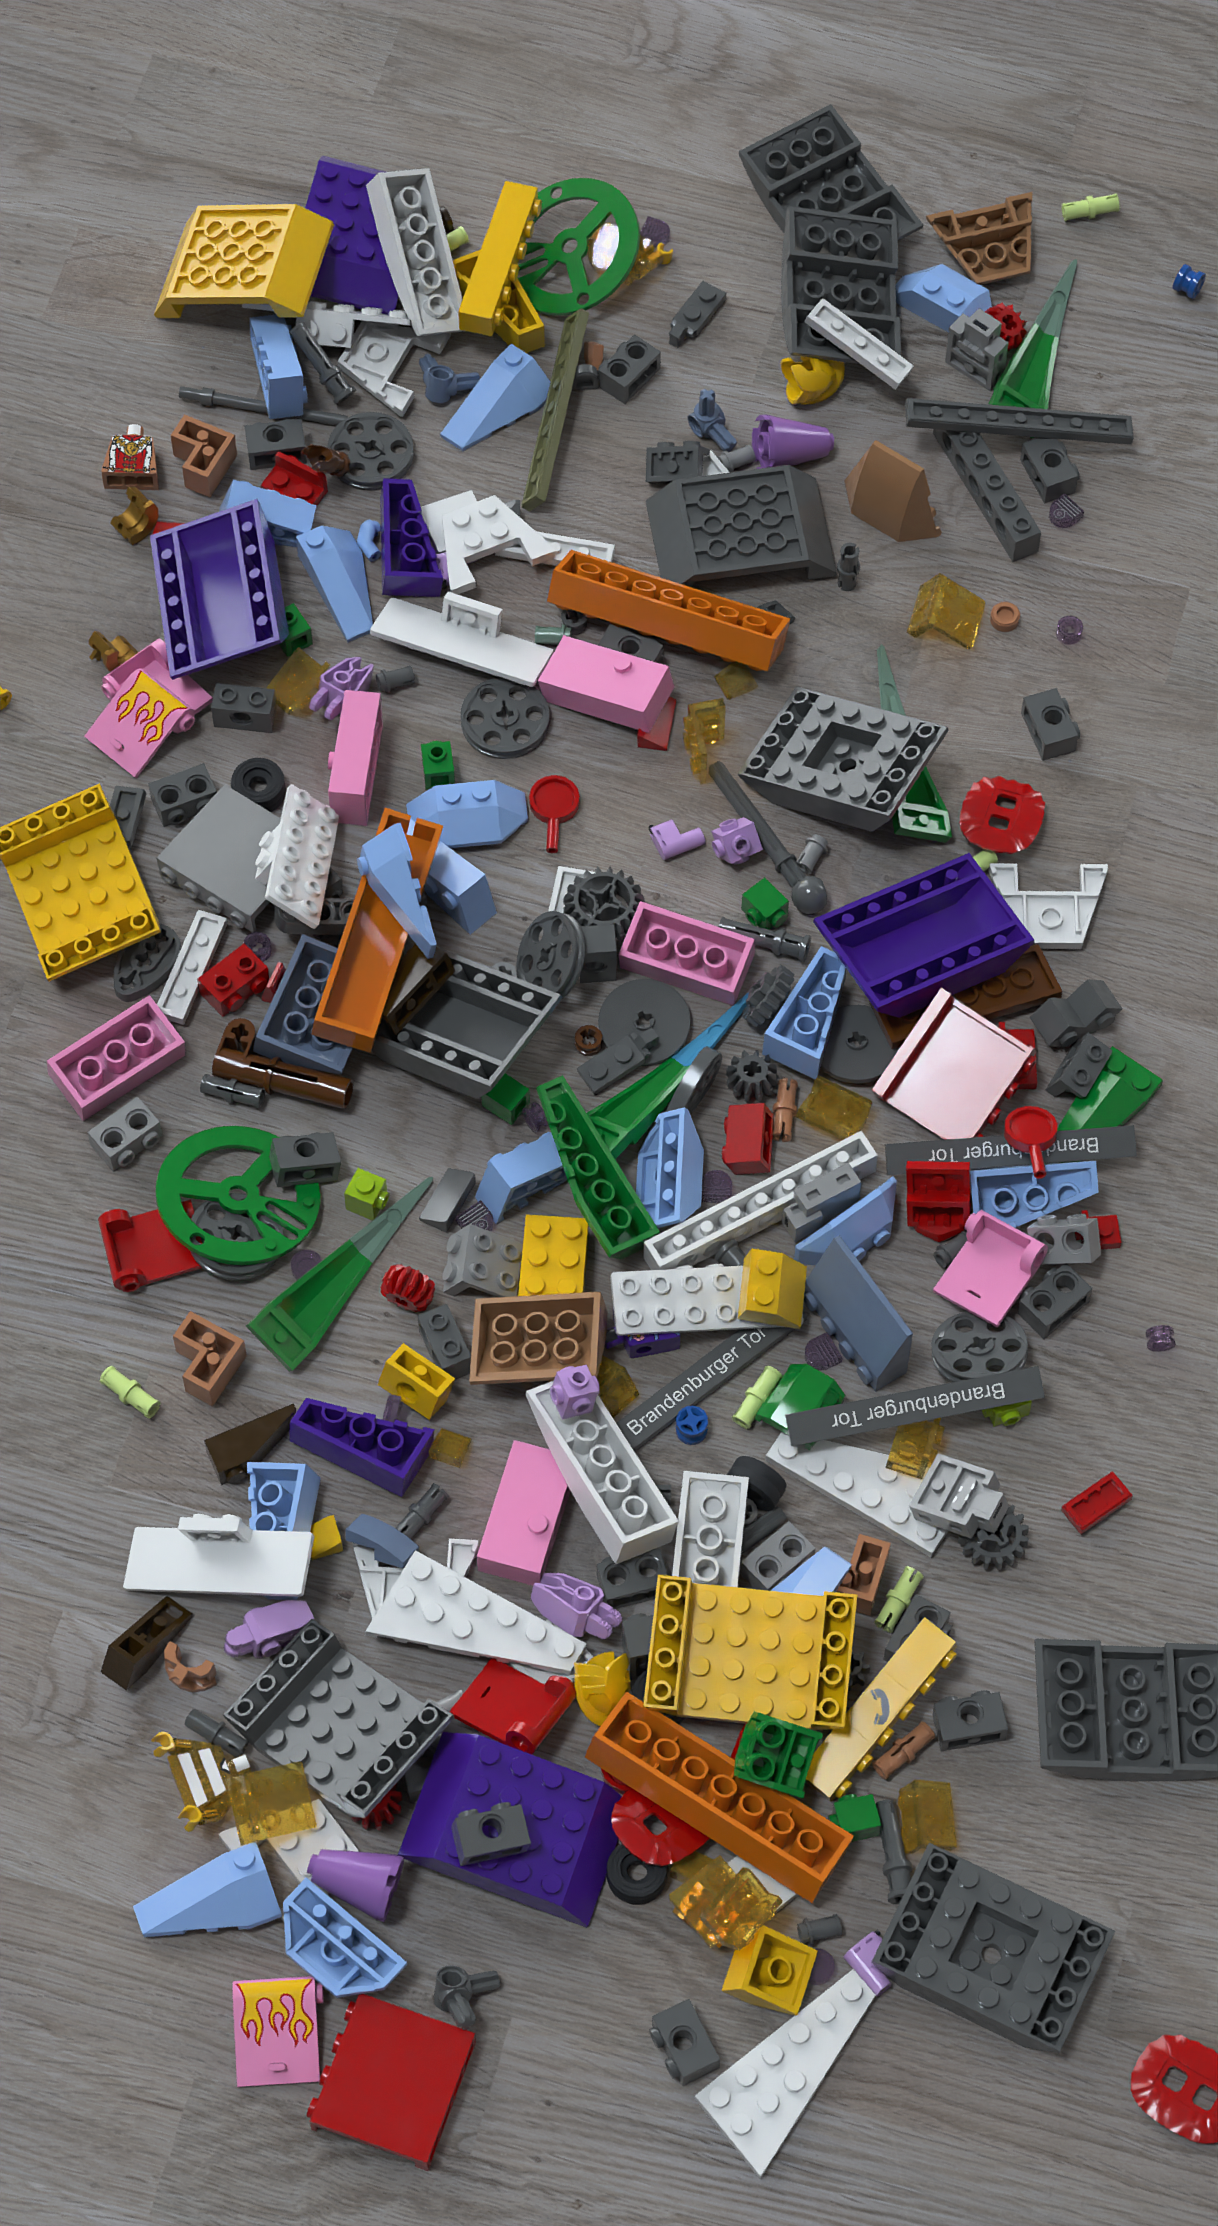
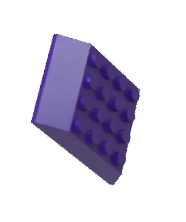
(354, 260)
(218, 588)
(926, 935)
(562, 1811)

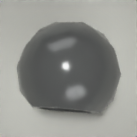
(809, 895)

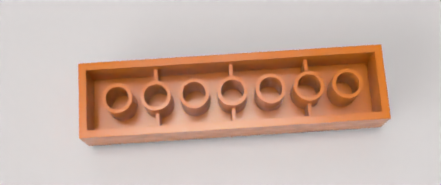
(668, 610)
(701, 1789)

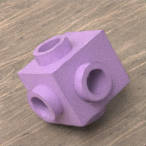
(736, 840)
(574, 1391)

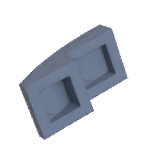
(388, 1543)

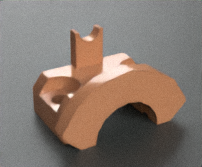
(186, 1678)

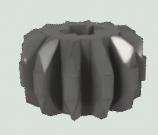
(741, 1082)

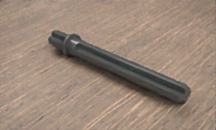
(782, 859)

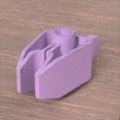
(336, 680)
(574, 1605)
(268, 1629)

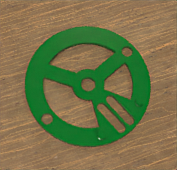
(609, 202)
(172, 1186)

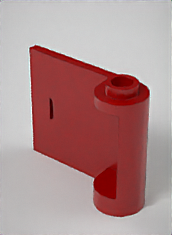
(143, 1249)
(513, 1705)

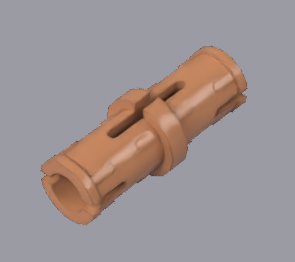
(784, 1109)
(903, 1750)

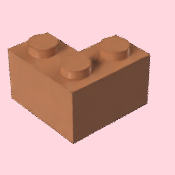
(206, 453)
(213, 1354)
(866, 1572)

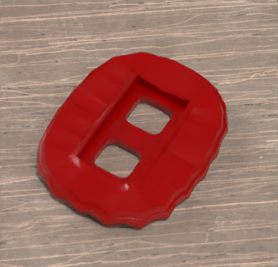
(1023, 819)
(663, 1849)
(1174, 2108)

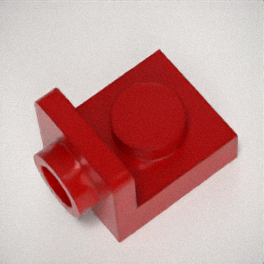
(1108, 1231)

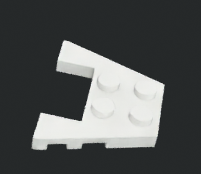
(378, 354)
(484, 530)
(1052, 917)
(380, 1580)
(297, 1847)

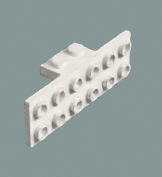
(336, 325)
(463, 634)
(298, 856)
(679, 1300)
(218, 1558)

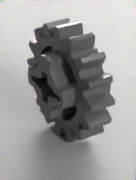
(768, 995)
(997, 1549)

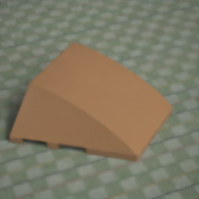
(990, 240)
(891, 495)

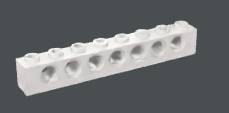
(752, 1208)

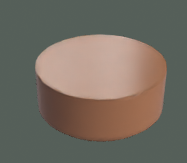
(1005, 616)

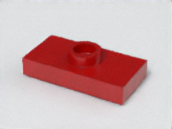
(1096, 1502)

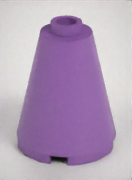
(789, 442)
(358, 1878)

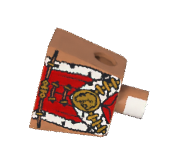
(131, 461)

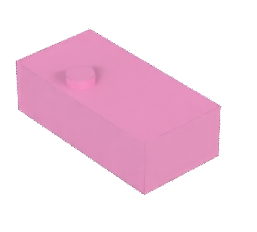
(606, 683)
(355, 756)
(687, 953)
(116, 1058)
(524, 1516)

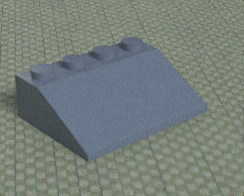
(292, 1012)
(858, 1316)

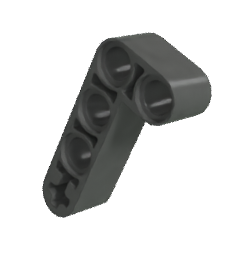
(335, 924)

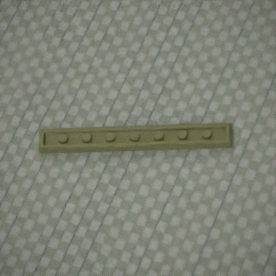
(555, 410)

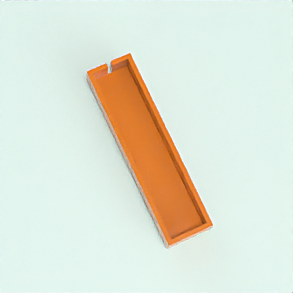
(371, 949)

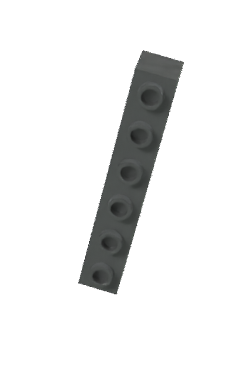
(991, 491)

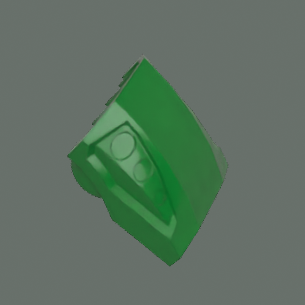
(799, 1391)
(775, 1753)

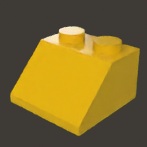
(772, 1289)
(771, 1971)

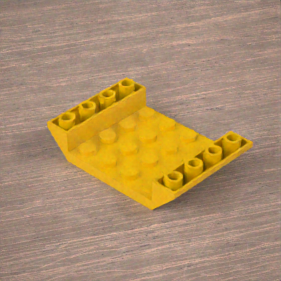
(247, 258)
(76, 882)
(749, 1651)

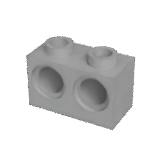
(120, 1129)
(1065, 1246)
(772, 1556)

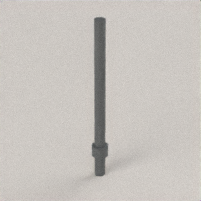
(209, 397)

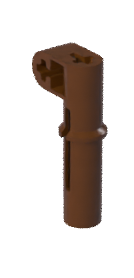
(273, 1073)

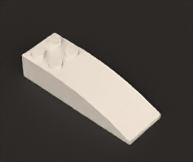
(416, 249)
(605, 1477)
(710, 1528)

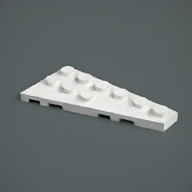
(860, 1484)
(461, 1617)
(774, 2082)

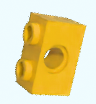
(416, 1380)

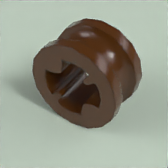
(586, 1031)

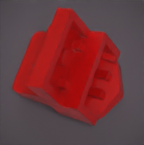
(938, 1198)

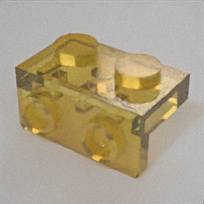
(296, 681)
(835, 1109)
(740, 1910)

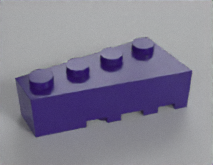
(406, 550)
(362, 1444)

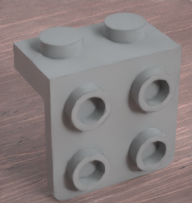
(482, 1262)

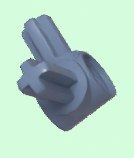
(442, 381)
(709, 421)

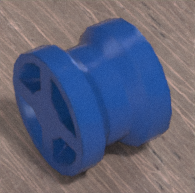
(1189, 281)
(694, 1418)

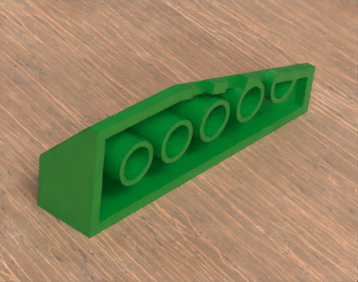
(594, 1175)

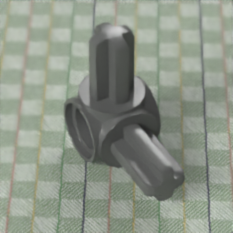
(455, 1990)

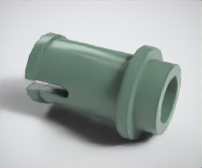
(551, 635)

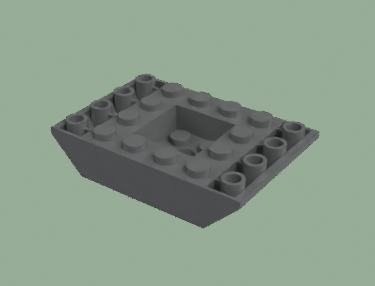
(820, 736)
(959, 1911)

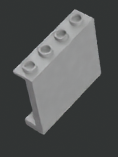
(218, 856)

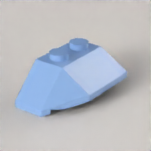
(941, 295)
(472, 812)
(671, 1169)
(859, 1226)
(335, 1945)

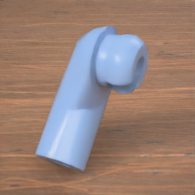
(365, 538)

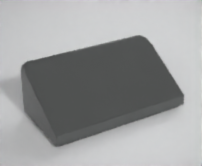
(448, 1199)

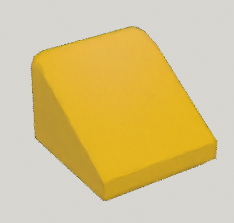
(326, 1538)

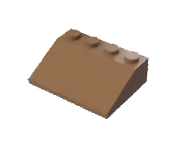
(536, 1336)

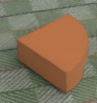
(593, 353)

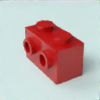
(233, 980)
(748, 1138)

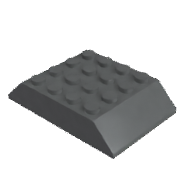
(469, 1028)

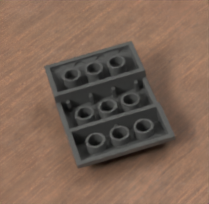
(822, 168)
(846, 263)
(1127, 1710)

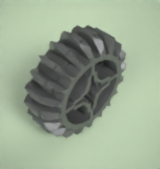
(595, 892)

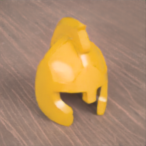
(811, 379)
(601, 1684)

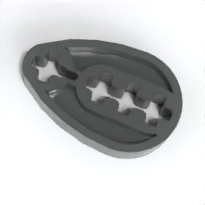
(150, 976)
(696, 1080)

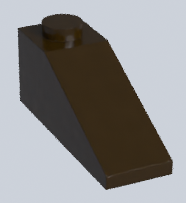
(414, 985)
(247, 1443)
(144, 1642)

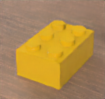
(553, 1255)

